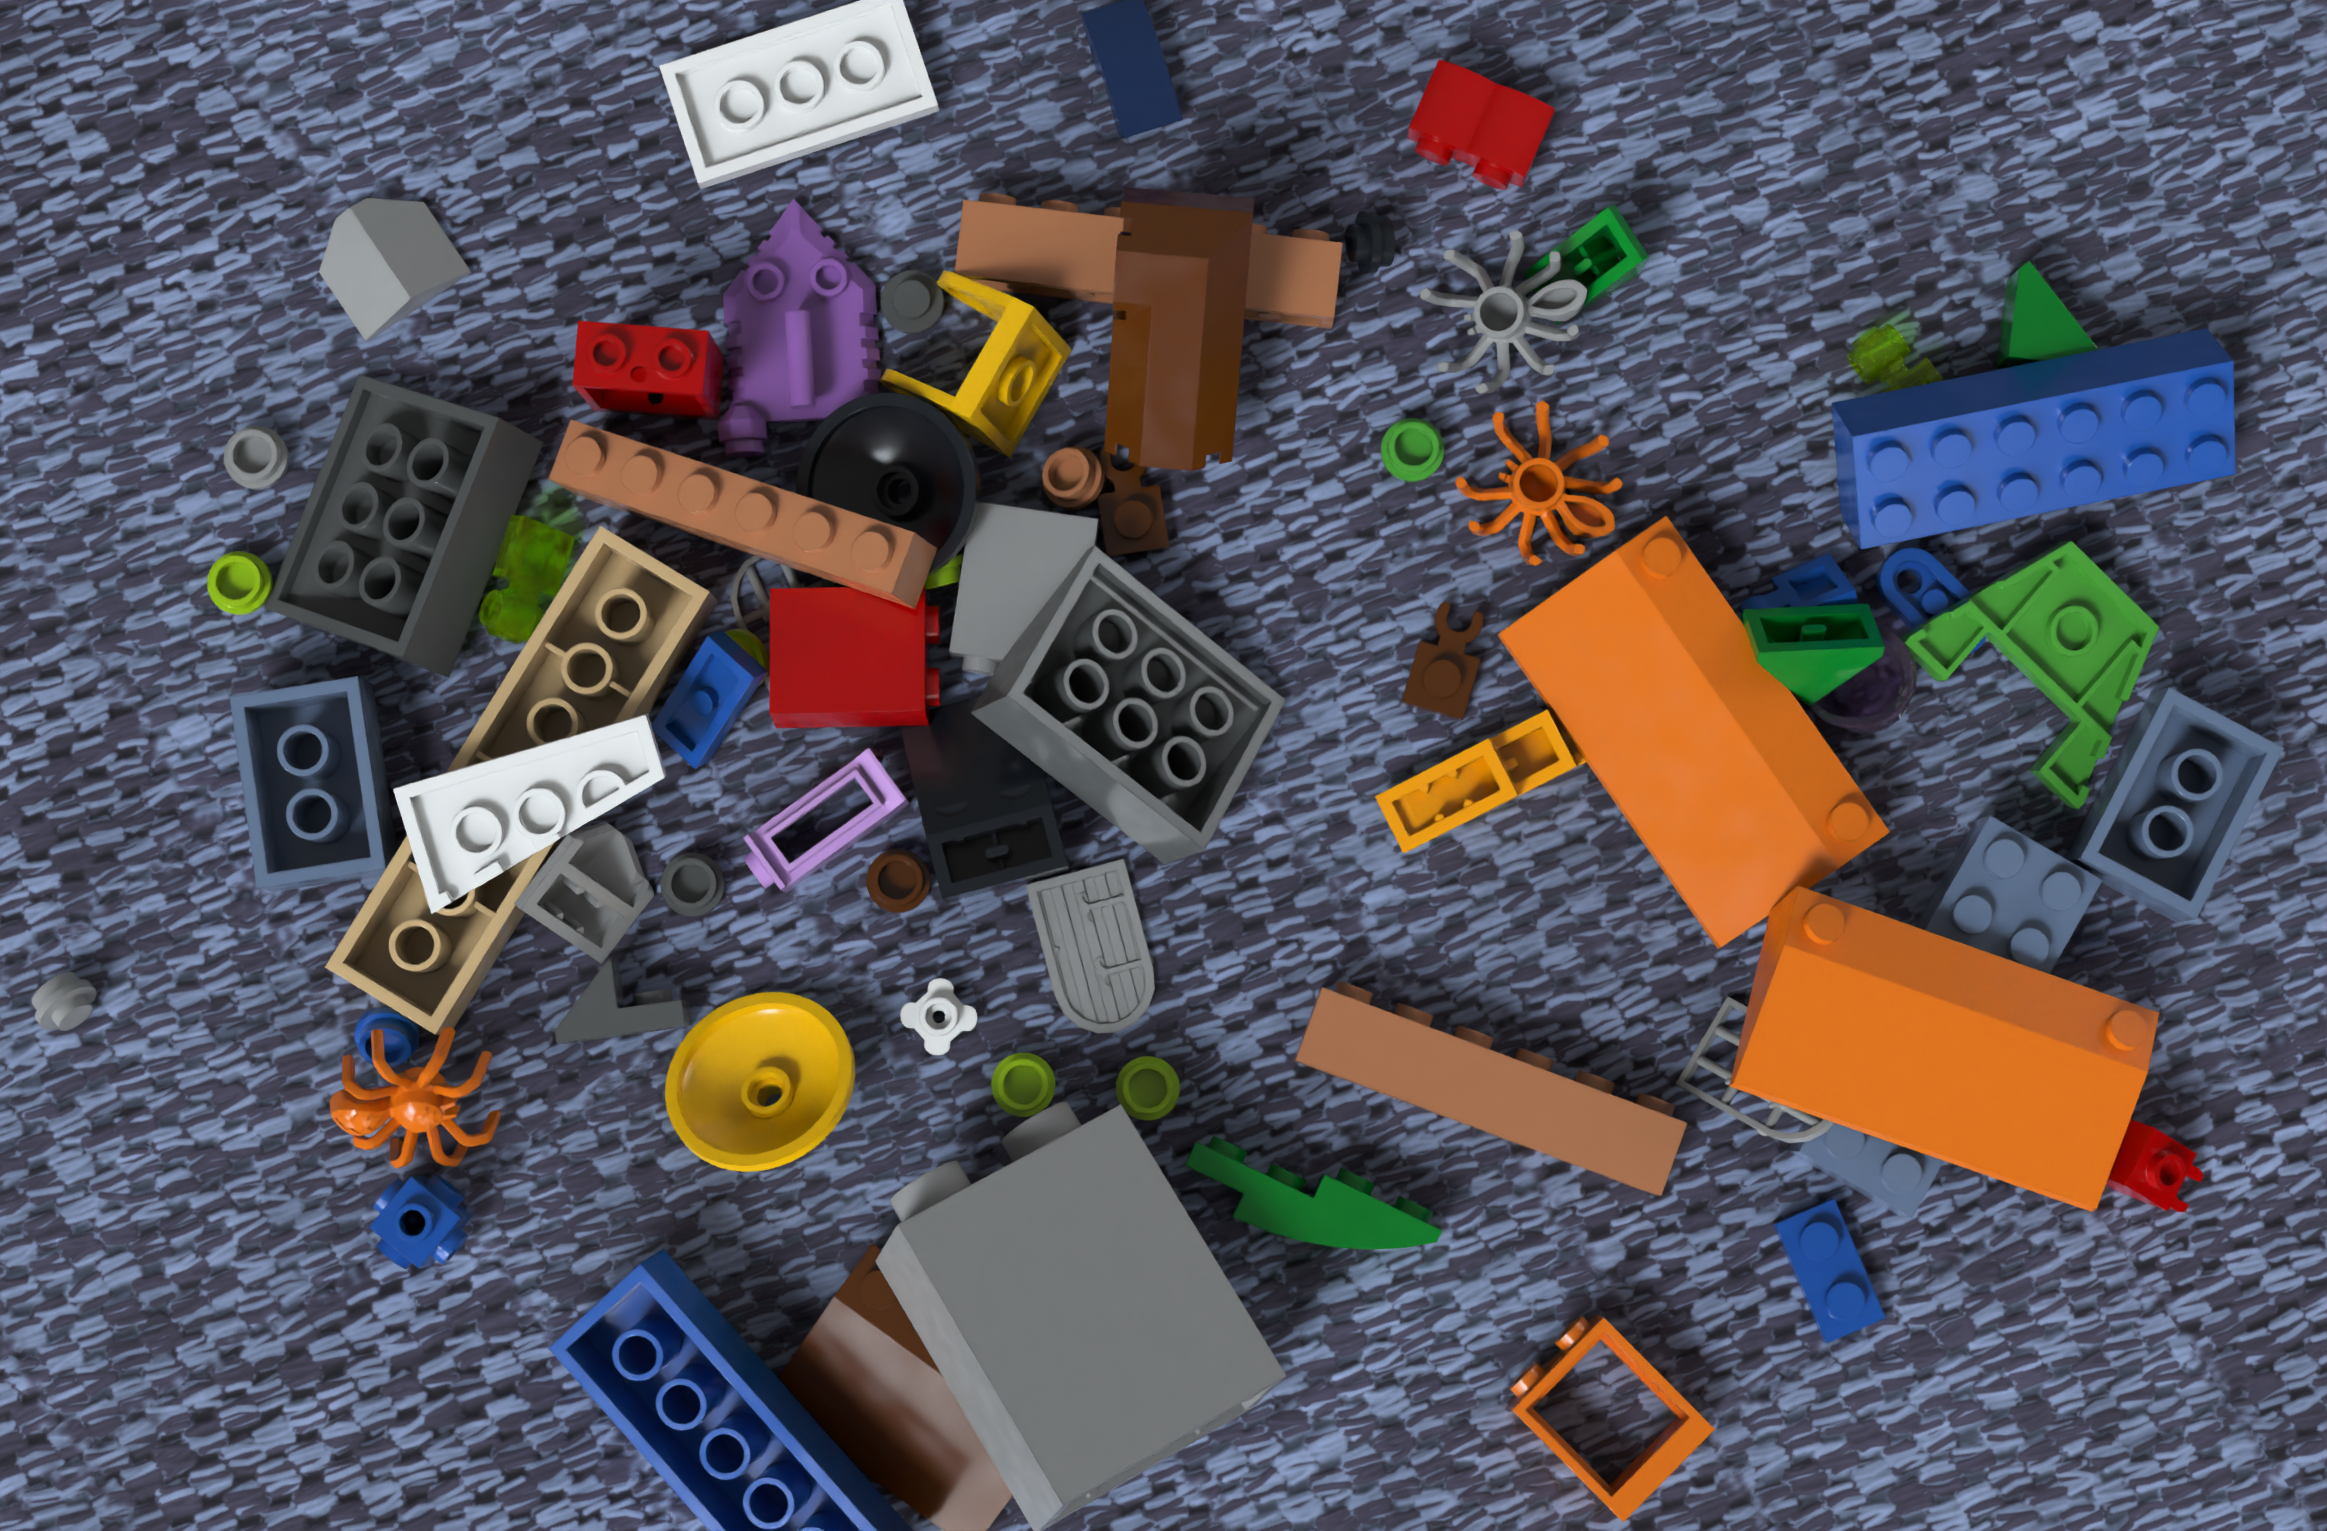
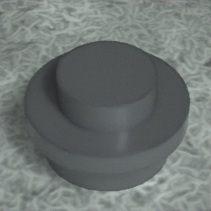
(912, 302)
(692, 884)

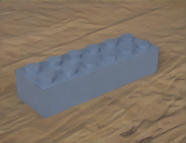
(1996, 897)

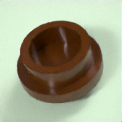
(898, 881)

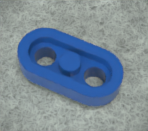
(1935, 592)

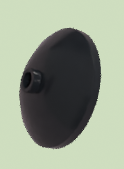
(890, 438)

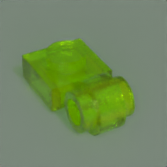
(1881, 356)
(534, 563)

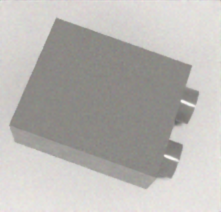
(1073, 1310)

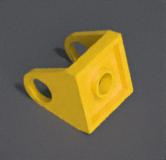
(1008, 374)

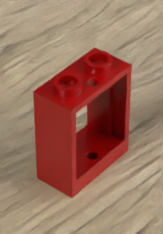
(626, 363)

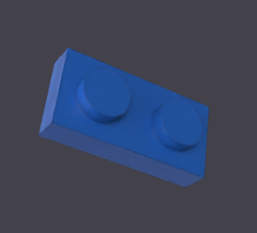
(708, 699)
(1829, 1270)

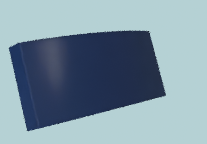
(1131, 66)

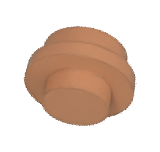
(1073, 477)

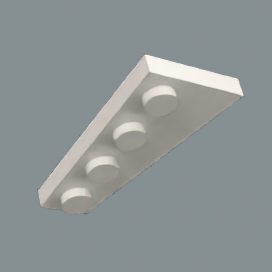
(504, 809)

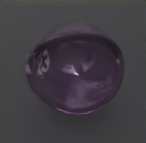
(1876, 694)

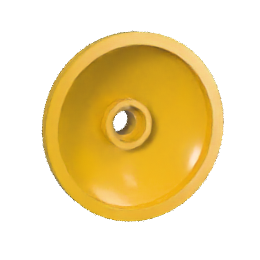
(742, 1058)

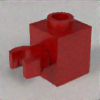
(2152, 1167)

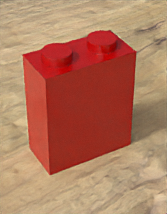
(851, 659)

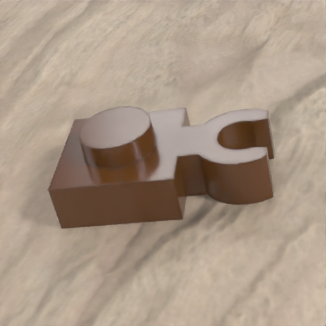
(1131, 515)
(1442, 674)

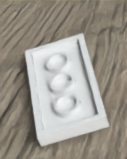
(798, 89)

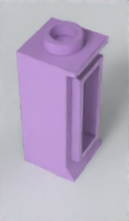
(769, 862)

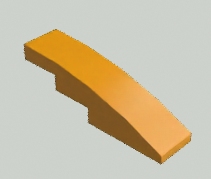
(1478, 780)

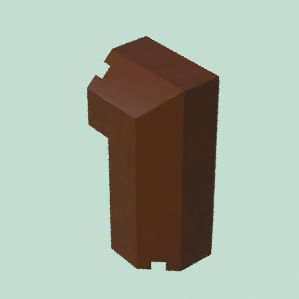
(1178, 327)

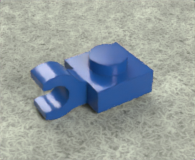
(1810, 584)

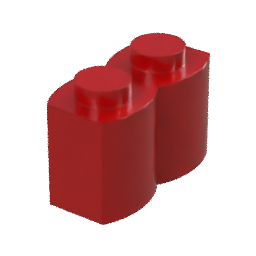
(1479, 125)

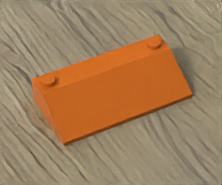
(1692, 732)
(1942, 1047)

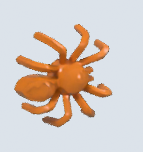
(1539, 488)
(416, 1102)

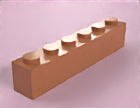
(1074, 257)
(744, 513)
(1490, 1090)

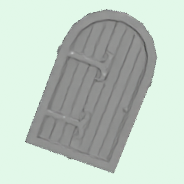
(1094, 946)

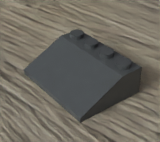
(404, 524)
(1131, 708)

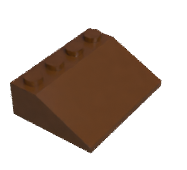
(890, 1406)

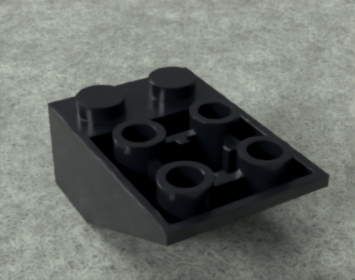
(980, 805)

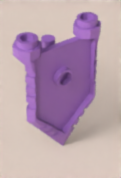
(796, 334)

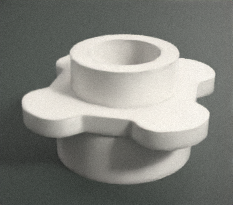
(957, 1016)

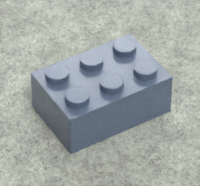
(314, 784)
(2174, 805)

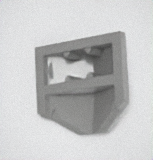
(388, 262)
(589, 890)

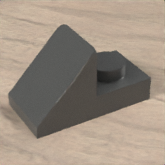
(603, 1014)

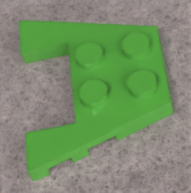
(2067, 635)

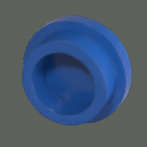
(400, 1035)

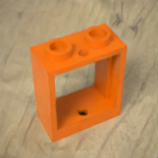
(1656, 1461)

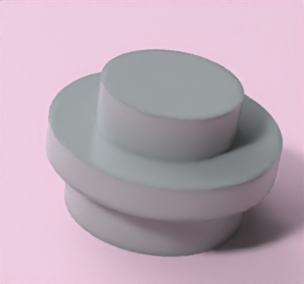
(256, 457)
(63, 1002)

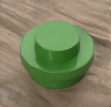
(1412, 450)

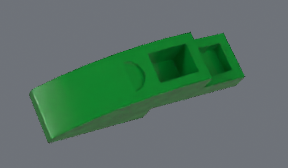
(1334, 1216)

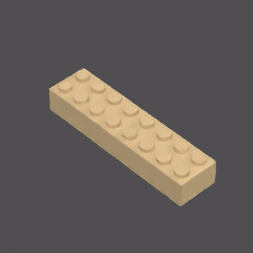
(588, 664)

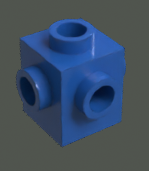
(443, 1217)

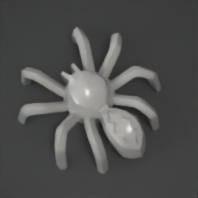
(1506, 314)

